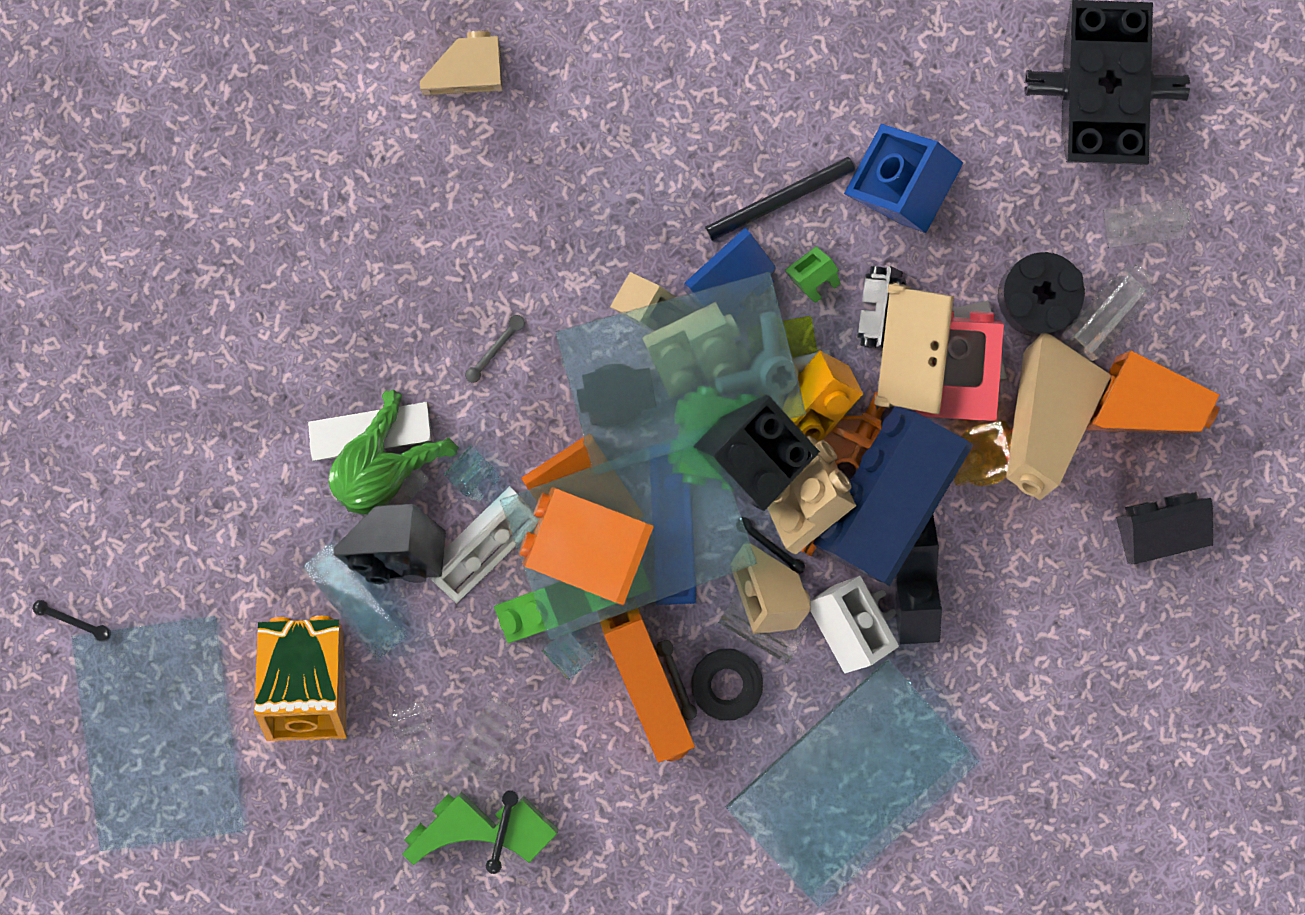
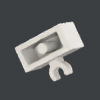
(854, 624)

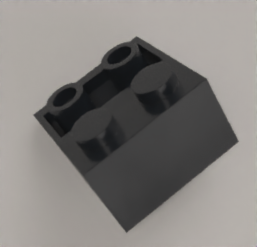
(757, 451)
(1166, 530)
(394, 545)

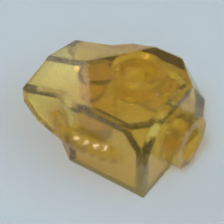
(988, 457)

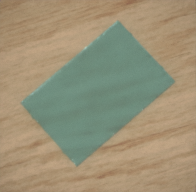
(674, 367)
(691, 543)
(158, 734)
(852, 783)

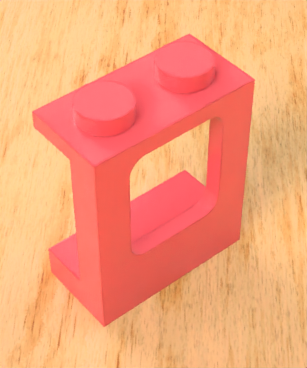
(982, 400)

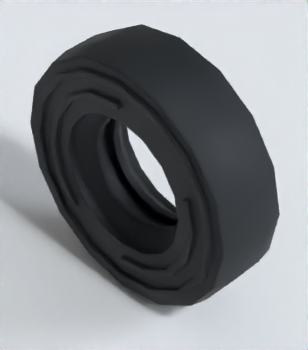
(727, 709)

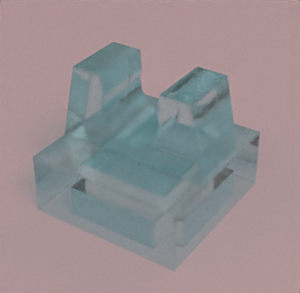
(469, 471)
(568, 654)

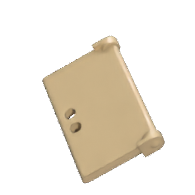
(911, 328)

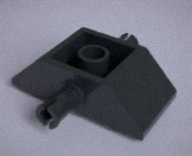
(1113, 44)

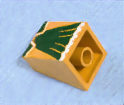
(300, 679)

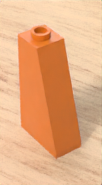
(647, 685)

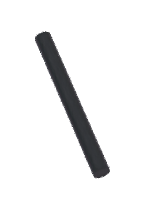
(780, 198)

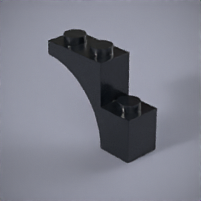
(917, 591)

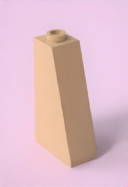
(1051, 413)

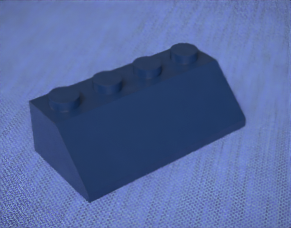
(895, 494)

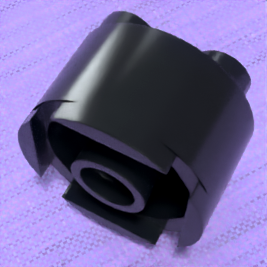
(1062, 284)

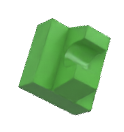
(812, 271)

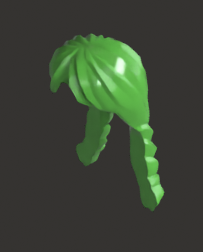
(370, 477)

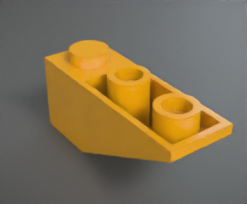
(827, 395)

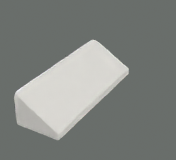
(332, 434)
(473, 548)

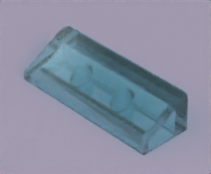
(355, 602)

